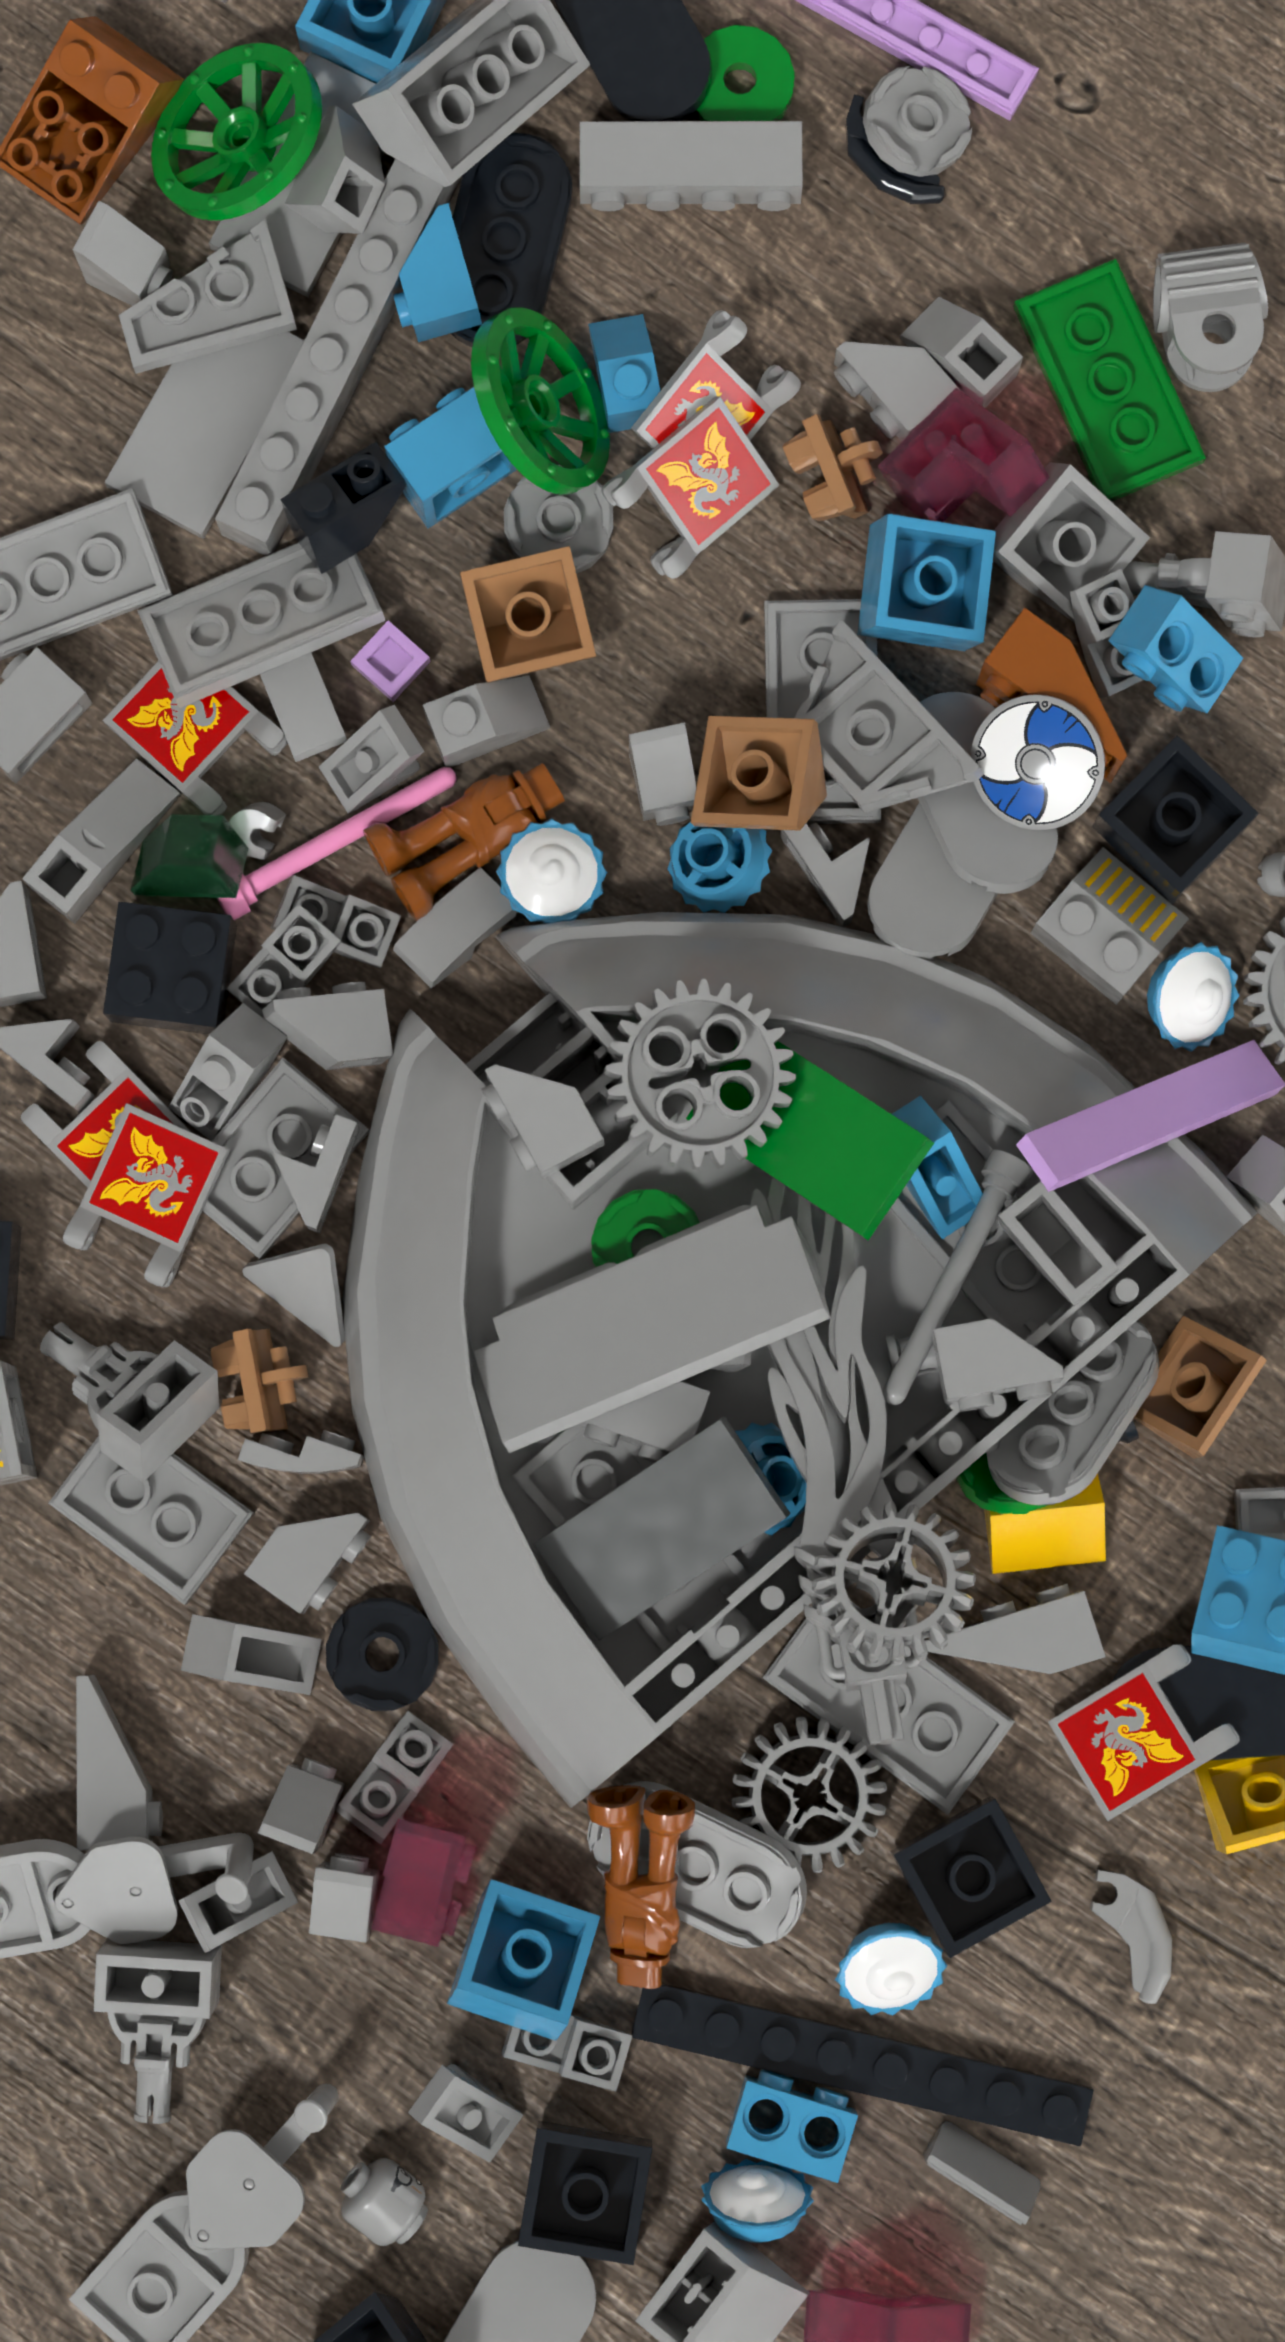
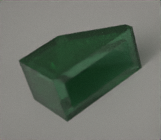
(191, 859)

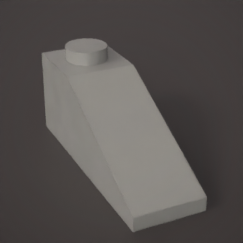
(111, 1784)

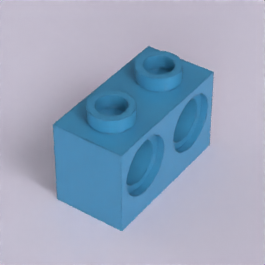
(1175, 650)
(786, 2141)

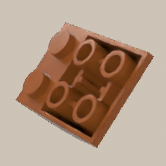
(86, 116)
(1044, 662)

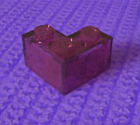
(962, 452)
(422, 1879)
(871, 2317)

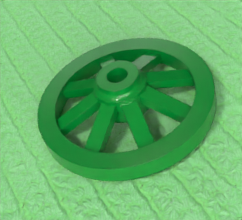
(243, 135)
(525, 408)

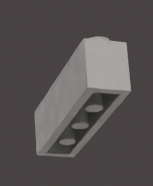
(691, 164)

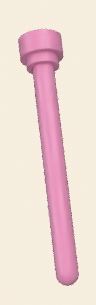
(335, 839)

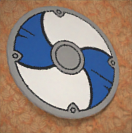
(1038, 762)

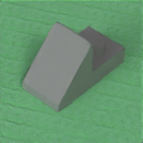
(373, 759)
(834, 880)
(36, 1047)
(316, 1186)
(220, 1921)
(465, 2112)

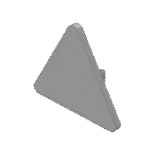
(305, 1286)

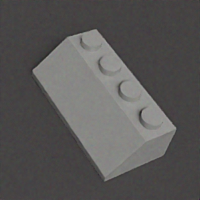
(471, 86)

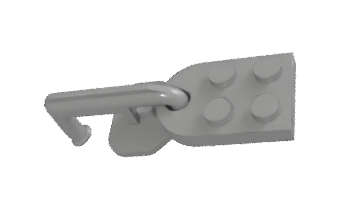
(112, 1888)
(198, 2240)

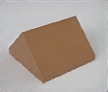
(527, 614)
(759, 773)
(1197, 1386)

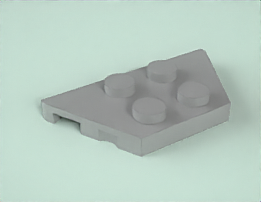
(876, 732)

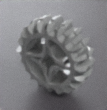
(866, 1576)
(833, 1752)

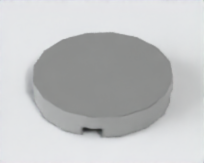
(917, 121)
(549, 521)

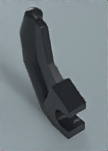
(886, 178)

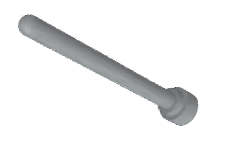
(1003, 1178)

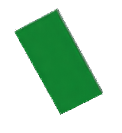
(1109, 381)
(833, 1145)

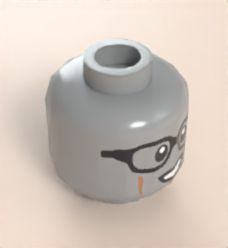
(383, 2202)

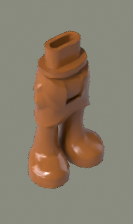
(481, 817)
(641, 1907)

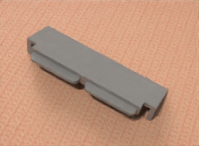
(648, 1322)

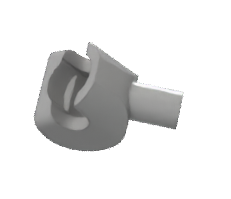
(250, 821)

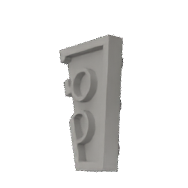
(213, 308)

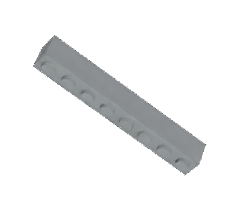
(330, 361)

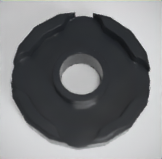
(348, 1657)

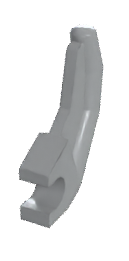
(1142, 1926)

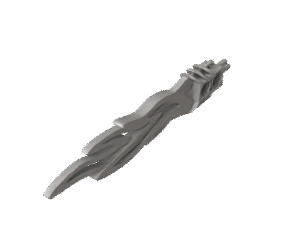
(799, 1390)

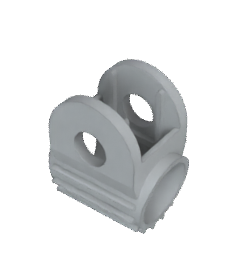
(1209, 293)

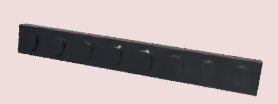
(863, 2063)

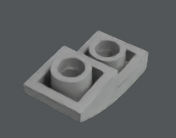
(1097, 613)
(303, 707)
(360, 925)
(454, 927)
(286, 961)
(321, 1456)
(394, 1777)
(581, 2053)

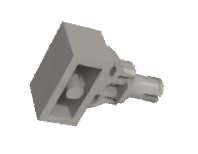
(1239, 581)
(137, 1398)
(157, 1998)

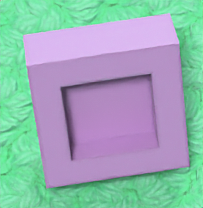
(390, 661)

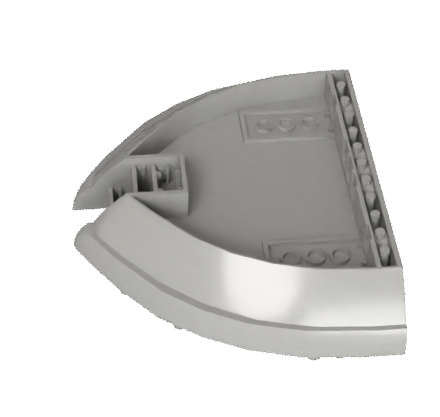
(461, 1231)

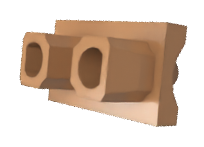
(822, 447)
(264, 1379)

